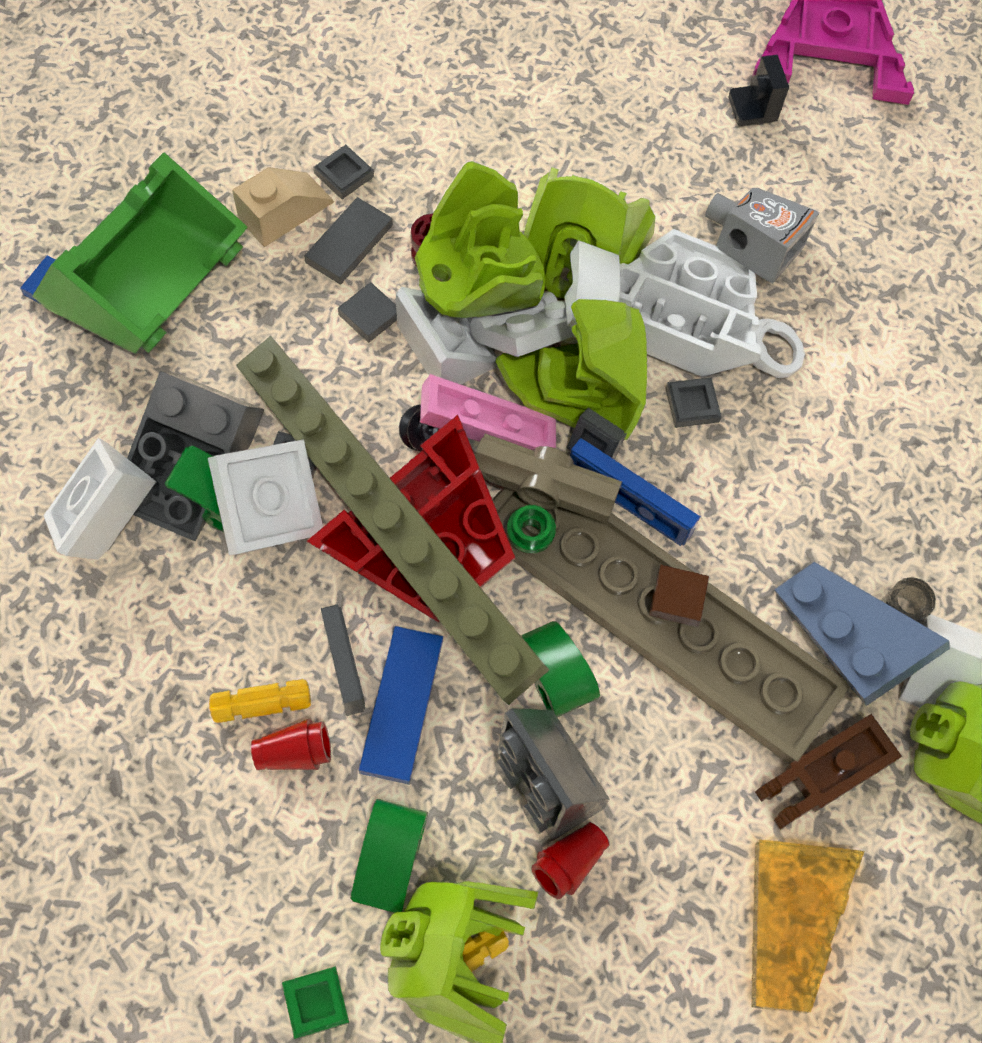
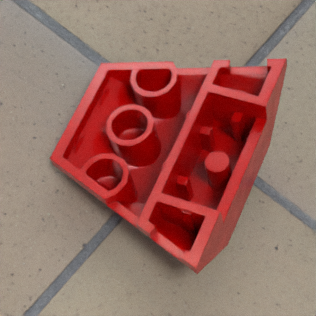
(451, 498)

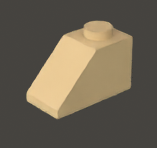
(278, 202)

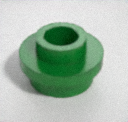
(531, 516)

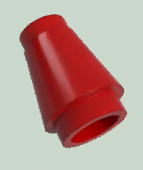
(293, 748)
(568, 861)

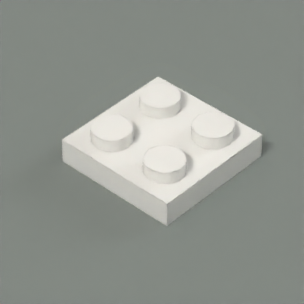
(265, 496)

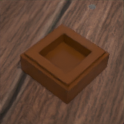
(679, 595)

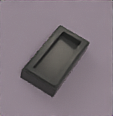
(348, 240)
(343, 660)

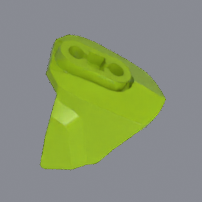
(584, 211)
(480, 249)
(597, 373)
(952, 756)
(428, 955)

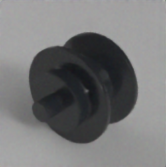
(412, 431)

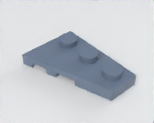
(858, 633)

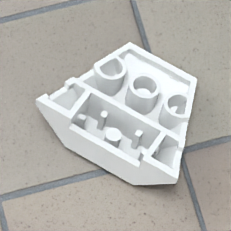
(693, 304)

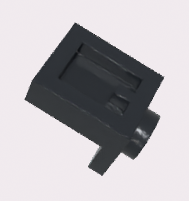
(765, 95)

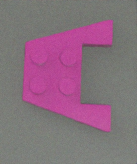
(846, 33)

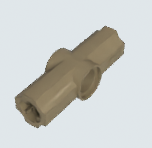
(547, 478)

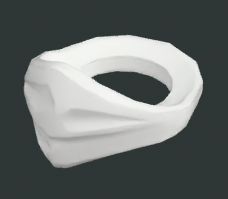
(765, 362)

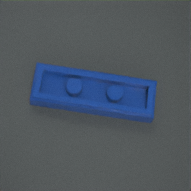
(639, 496)
(401, 705)

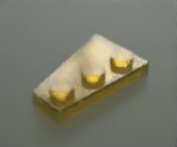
(795, 917)

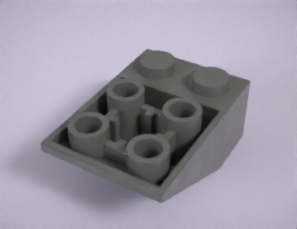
(178, 417)
(548, 771)

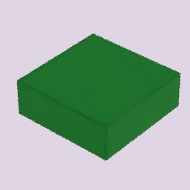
(315, 1003)

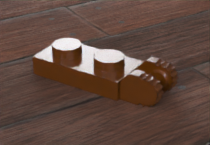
(833, 769)

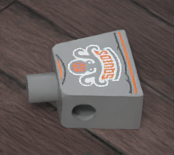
(762, 230)

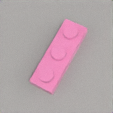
(484, 414)

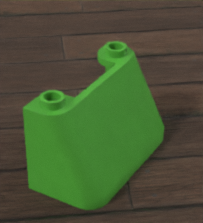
(142, 259)

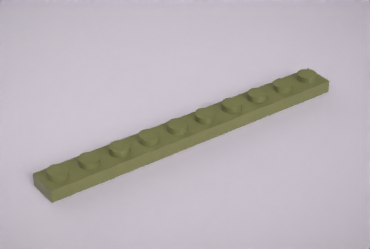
(395, 524)

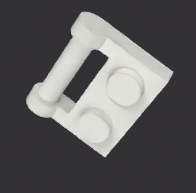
(524, 329)

